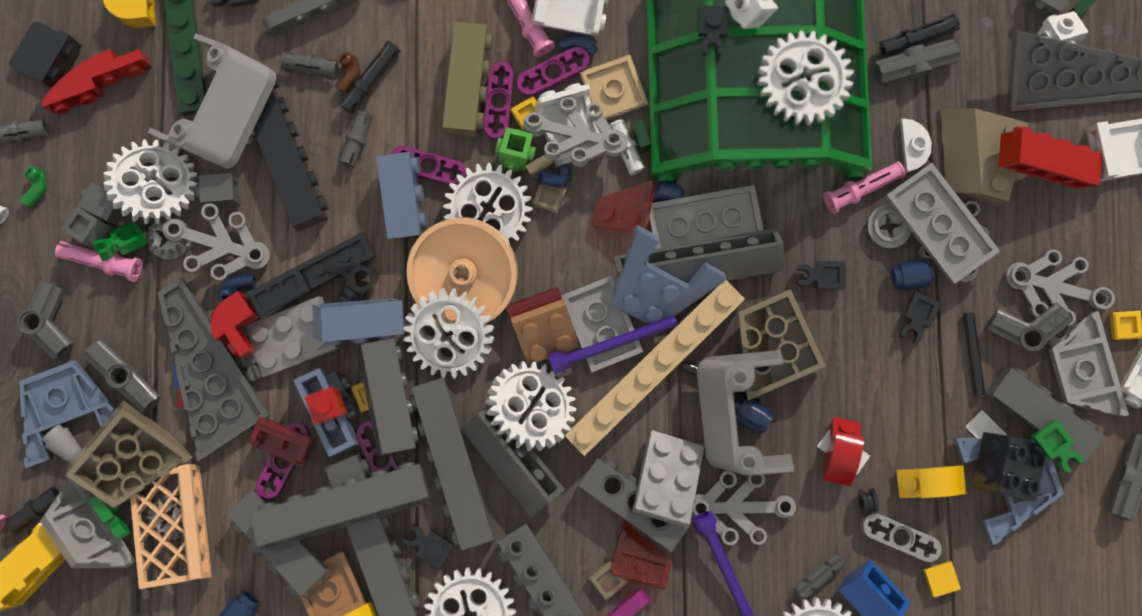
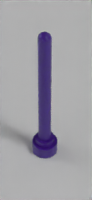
(562, 361)
(705, 524)

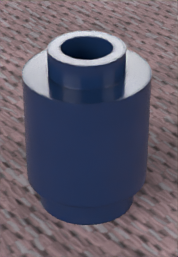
(912, 275)
(752, 414)
(241, 605)

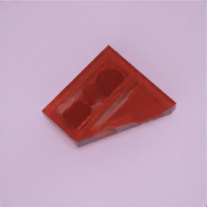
(625, 208)
(639, 560)

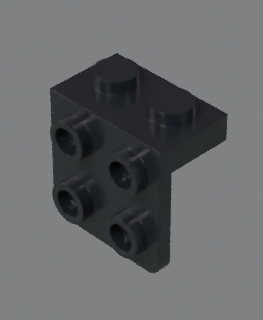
(44, 54)
(1009, 466)

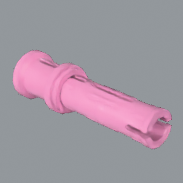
(534, 33)
(853, 191)
(116, 265)

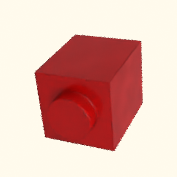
(326, 405)

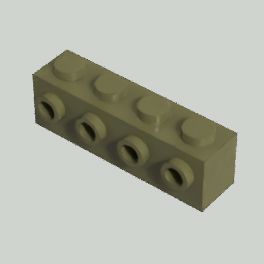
(466, 79)

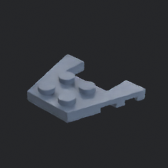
(653, 293)
(55, 399)
(1018, 509)

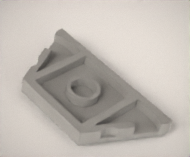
(1087, 368)
(82, 533)

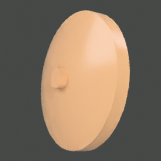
(464, 257)

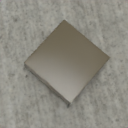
(538, 165)
(549, 198)
(605, 583)

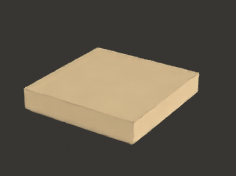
(615, 87)

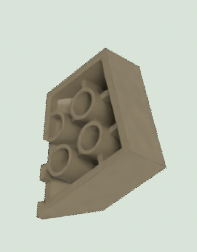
(972, 154)
(778, 326)
(125, 456)

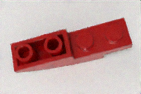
(85, 81)

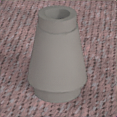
(62, 443)

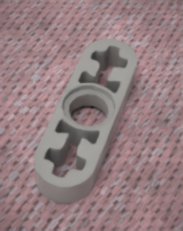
(922, 537)

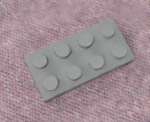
(706, 216)
(942, 224)

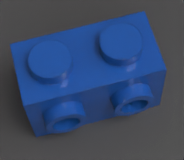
(873, 592)

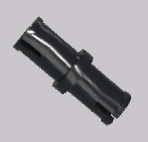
(32, 511)

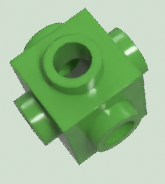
(515, 149)

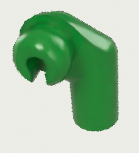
(38, 186)

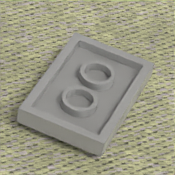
(597, 320)
(286, 339)
(668, 479)

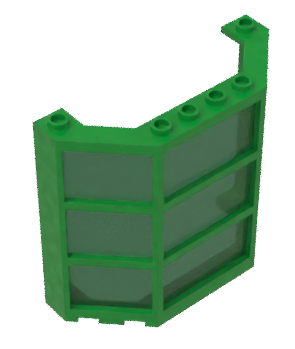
(712, 108)

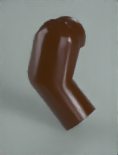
(351, 71)

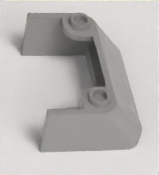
(227, 109)
(716, 382)

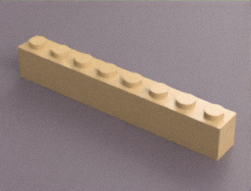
(654, 367)

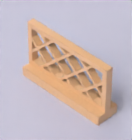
(193, 528)

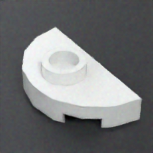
(915, 144)

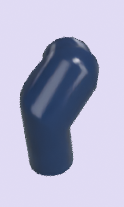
(578, 40)
(555, 180)
(667, 191)
(234, 284)

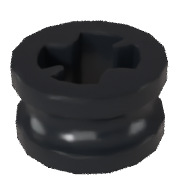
(868, 501)

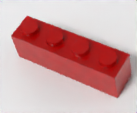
(1049, 158)

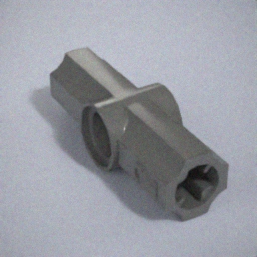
(916, 62)
(110, 365)
(1128, 482)

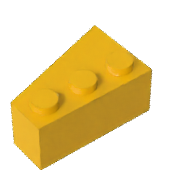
(28, 568)

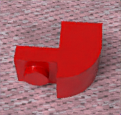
(230, 319)
(844, 452)

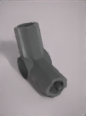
(1045, 326)
(47, 334)

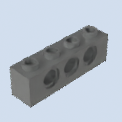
(593, 483)

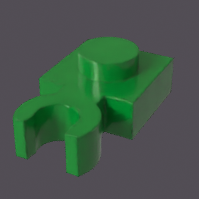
(121, 239)
(1055, 443)
(111, 517)

